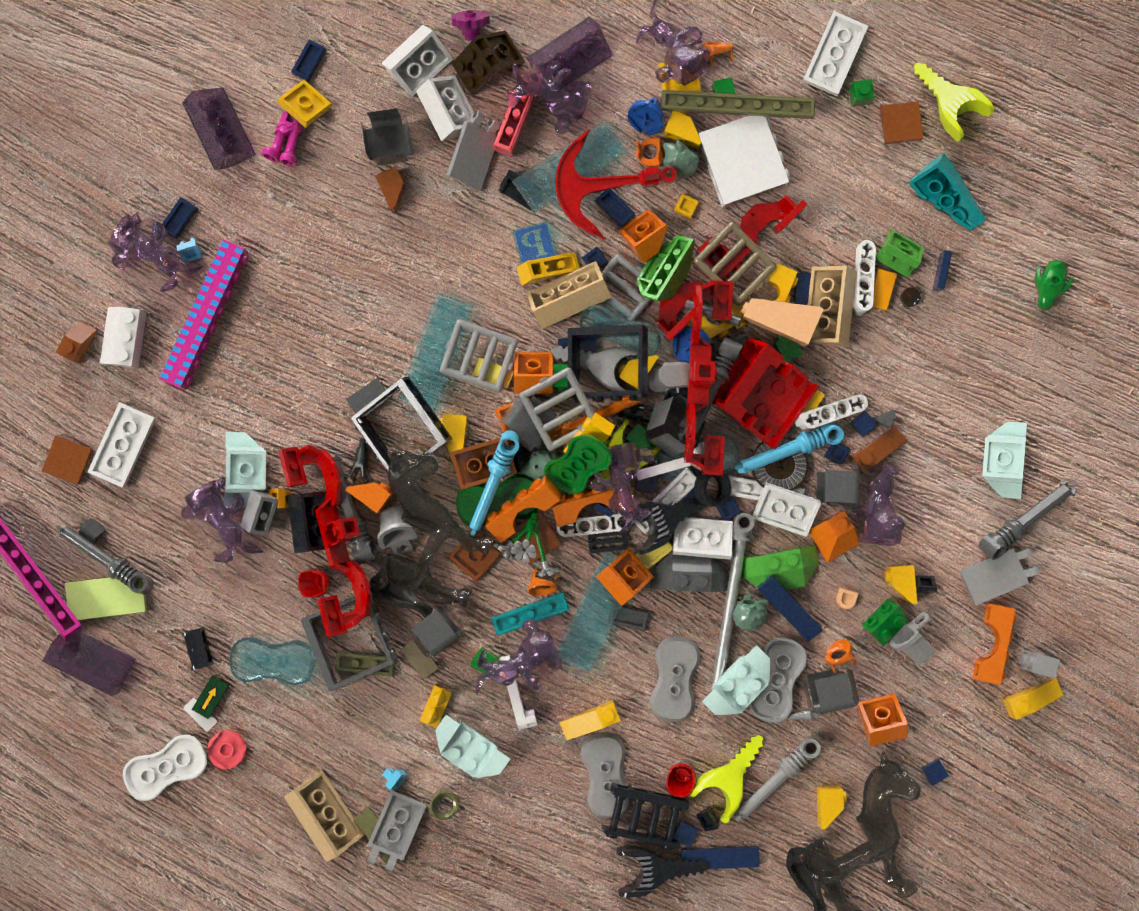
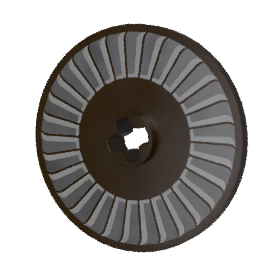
(793, 471)

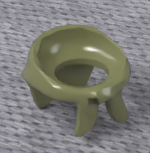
(433, 809)

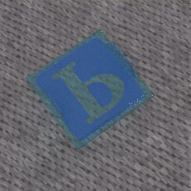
(534, 242)

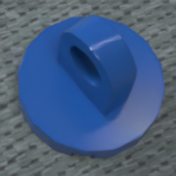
(646, 116)
(681, 343)

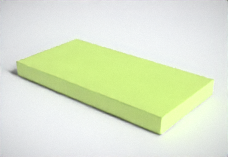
(103, 598)

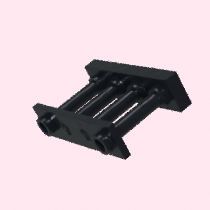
(639, 797)

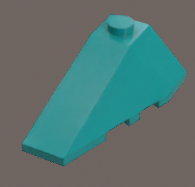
(945, 188)

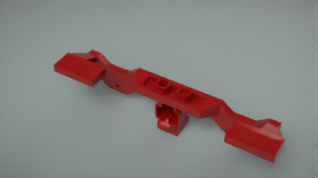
(751, 225)
(703, 374)
(334, 533)

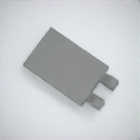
(473, 151)
(996, 577)
(395, 828)

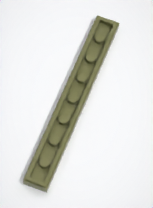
(738, 104)

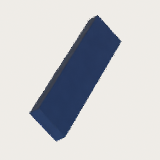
(790, 608)
(724, 856)

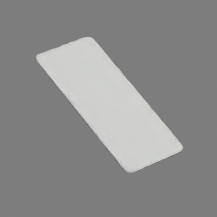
(205, 723)

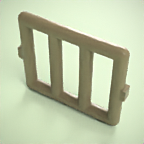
(757, 254)

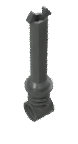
(728, 354)
(996, 543)
(364, 548)
(117, 568)

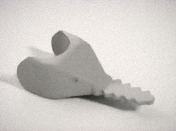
(600, 364)
(668, 376)

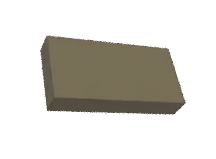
(423, 665)

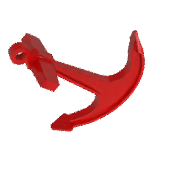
(573, 187)

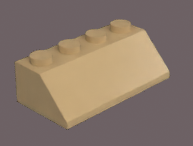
(834, 291)
(568, 295)
(324, 816)

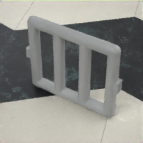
(643, 302)
(462, 374)
(533, 412)

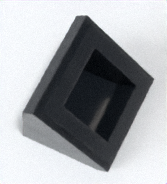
(520, 458)
(925, 584)
(708, 819)

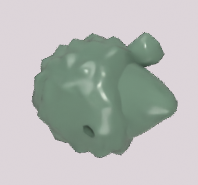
(680, 158)
(536, 463)
(750, 614)

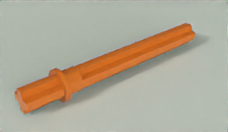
(605, 412)

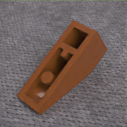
(877, 449)

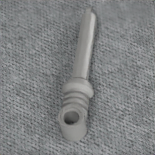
(789, 768)

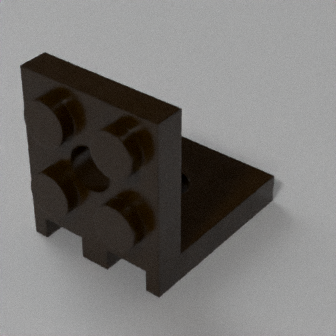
(489, 54)

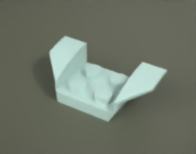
(1005, 459)
(243, 467)
(740, 684)
(469, 749)

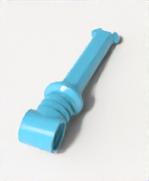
(805, 443)
(498, 468)

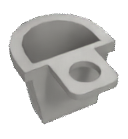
(395, 531)
(912, 642)

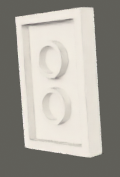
(786, 509)
(703, 538)

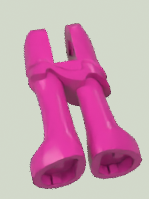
(284, 130)

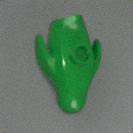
(1051, 283)

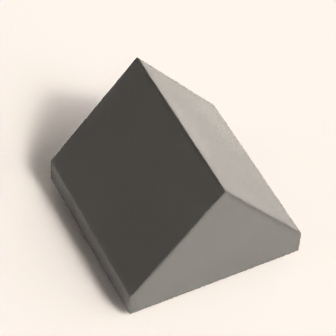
(885, 419)
(91, 530)

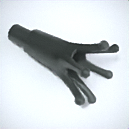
(360, 463)

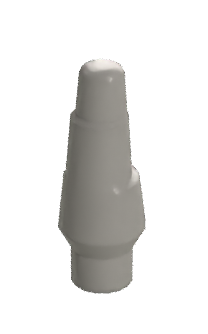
(806, 715)

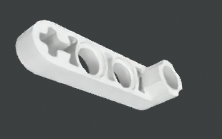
(868, 277)
(833, 411)
(668, 466)
(594, 529)
(523, 718)

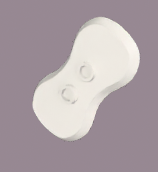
(178, 761)

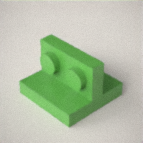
(900, 253)

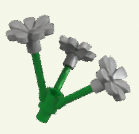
(525, 550)

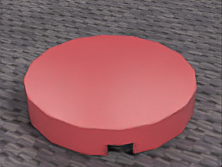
(227, 749)

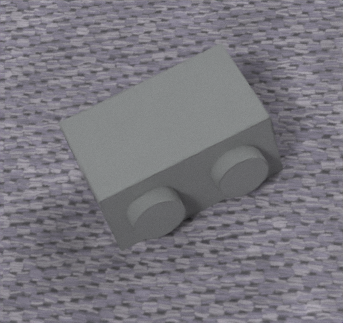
(259, 513)
(1039, 663)

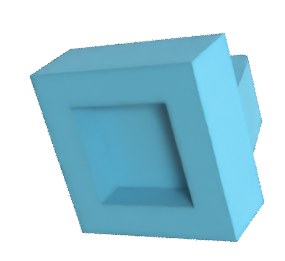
(189, 251)
(394, 778)

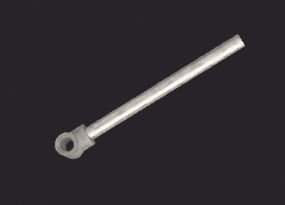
(741, 536)

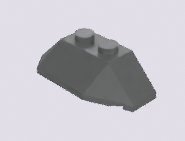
(690, 574)

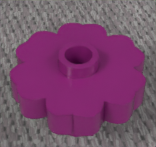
(470, 22)

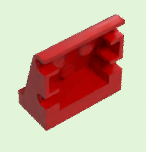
(764, 393)

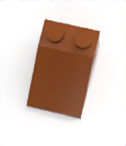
(472, 463)

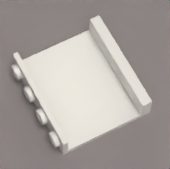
(743, 159)

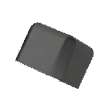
(388, 139)
(520, 422)
(664, 425)
(839, 486)
(436, 631)
(831, 691)

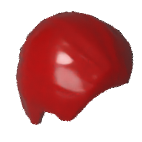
(313, 583)
(681, 780)

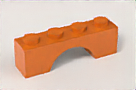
(540, 495)
(570, 505)
(991, 667)

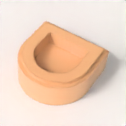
(846, 599)

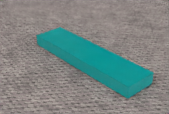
(537, 611)

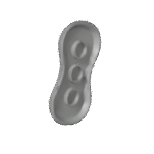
(786, 665)
(673, 694)
(604, 760)

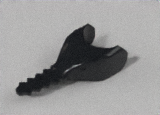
(665, 521)
(655, 870)

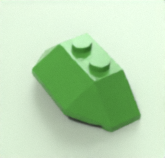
(666, 269)
(789, 567)

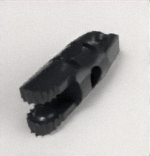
(637, 416)

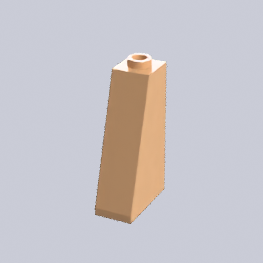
(785, 319)

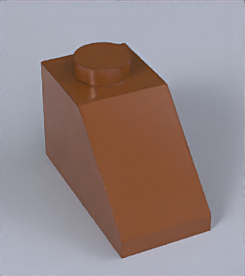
(392, 186)
(76, 342)

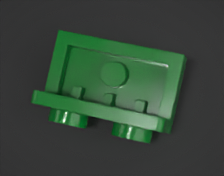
(886, 621)

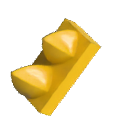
(436, 706)

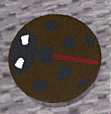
(910, 297)

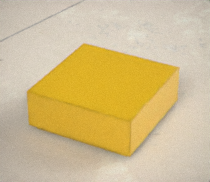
(686, 206)

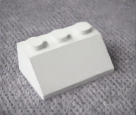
(417, 60)
(445, 105)
(123, 337)

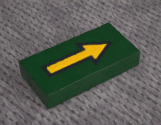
(210, 697)

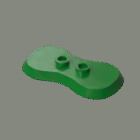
(582, 459)
(468, 498)

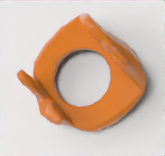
(718, 48)
(658, 159)
(535, 590)
(840, 645)

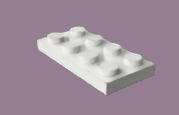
(835, 53)
(121, 445)

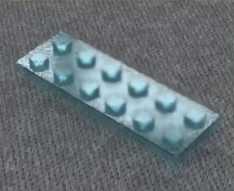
(599, 150)
(430, 351)
(590, 622)

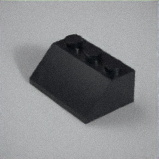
(304, 523)

